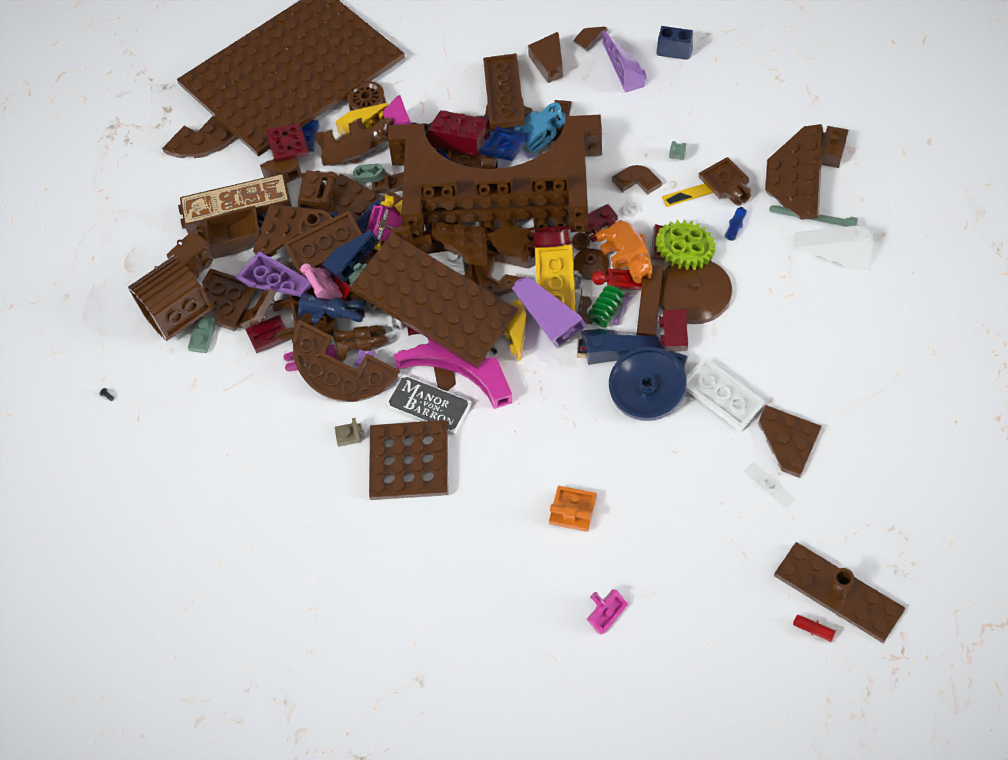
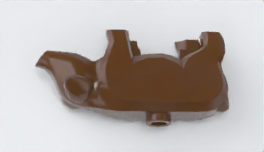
(353, 144)

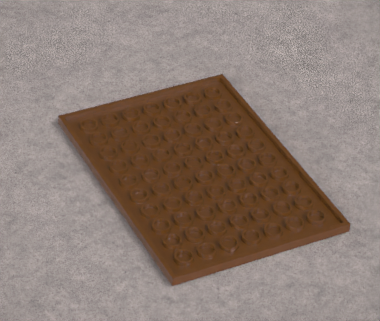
(289, 69)

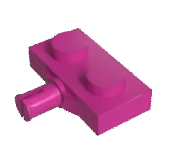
(606, 610)

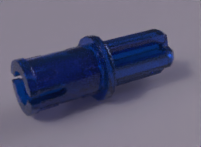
(735, 224)

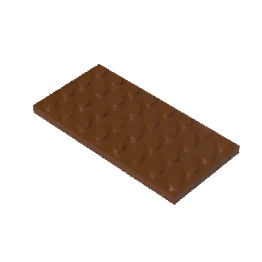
(434, 300)

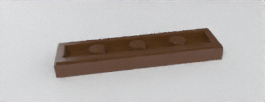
(650, 302)

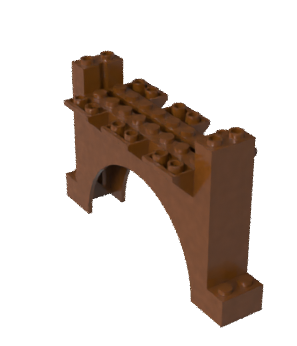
(543, 189)

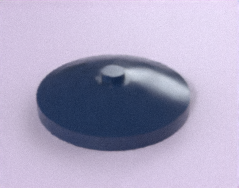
(647, 383)

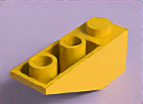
(369, 116)
(517, 330)

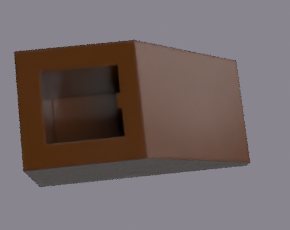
(289, 167)

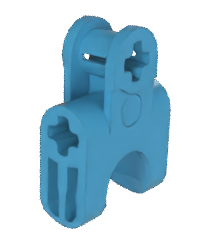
(542, 126)

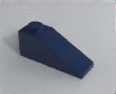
(343, 259)

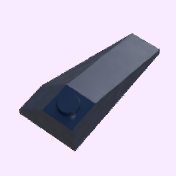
(610, 345)

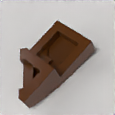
(588, 36)

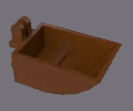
(229, 231)

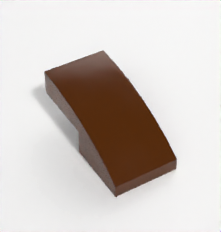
(389, 183)

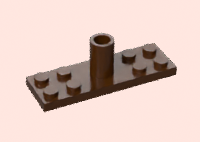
(839, 592)

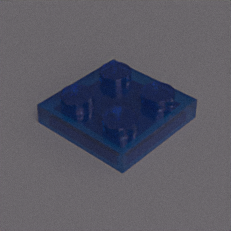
(504, 144)

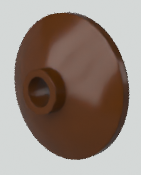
(587, 268)

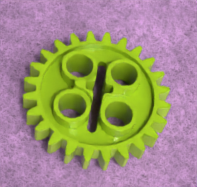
(685, 244)

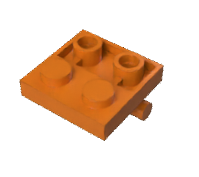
(572, 508)

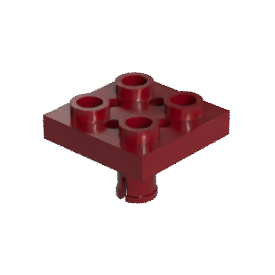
(286, 146)

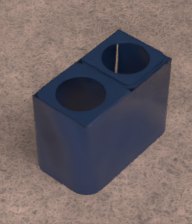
(675, 43)

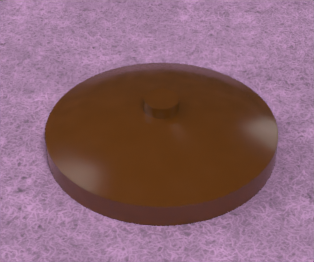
(701, 291)

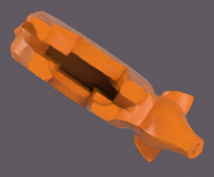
(630, 249)

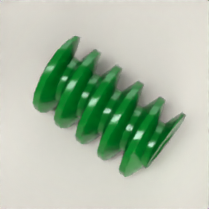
(605, 306)

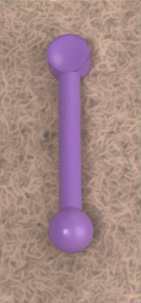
(627, 297)

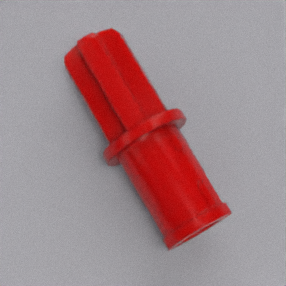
(814, 628)

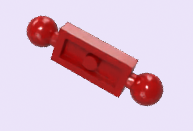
(618, 278)

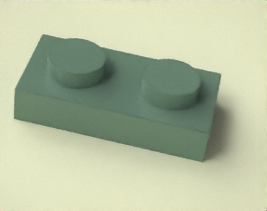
(202, 335)

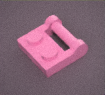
(321, 281)

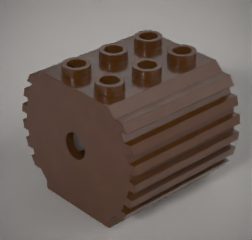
(170, 297)

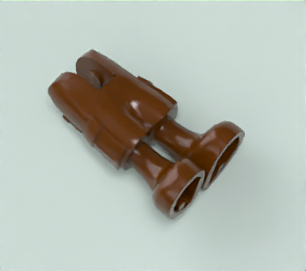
(365, 339)

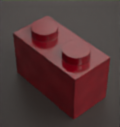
(674, 330)

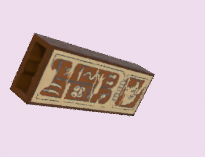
(217, 201)

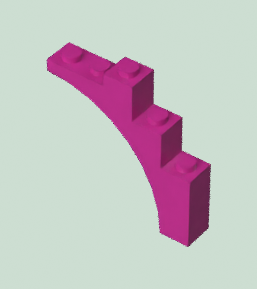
(487, 377)

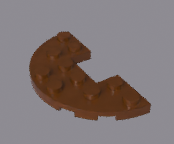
(198, 144)
(332, 377)

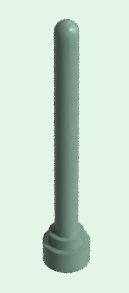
(852, 221)

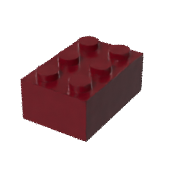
(458, 132)

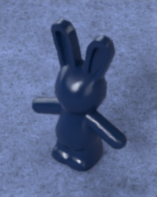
(333, 308)

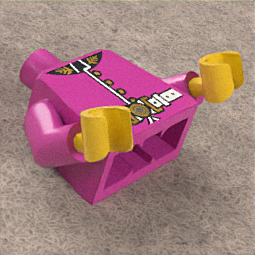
(383, 219)

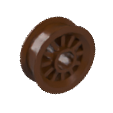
(366, 95)

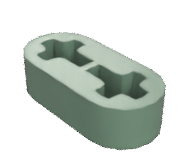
(369, 173)

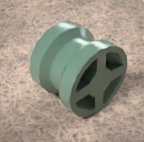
(677, 150)

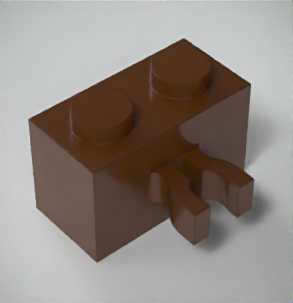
(833, 146)

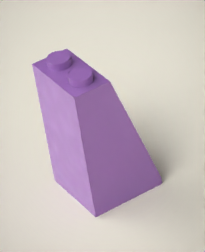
(552, 315)

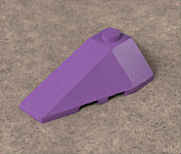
(625, 66)
(267, 273)

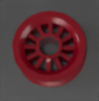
(551, 236)

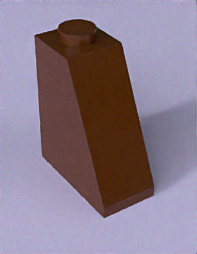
(547, 57)

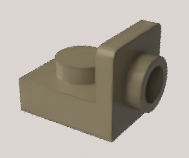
(348, 433)

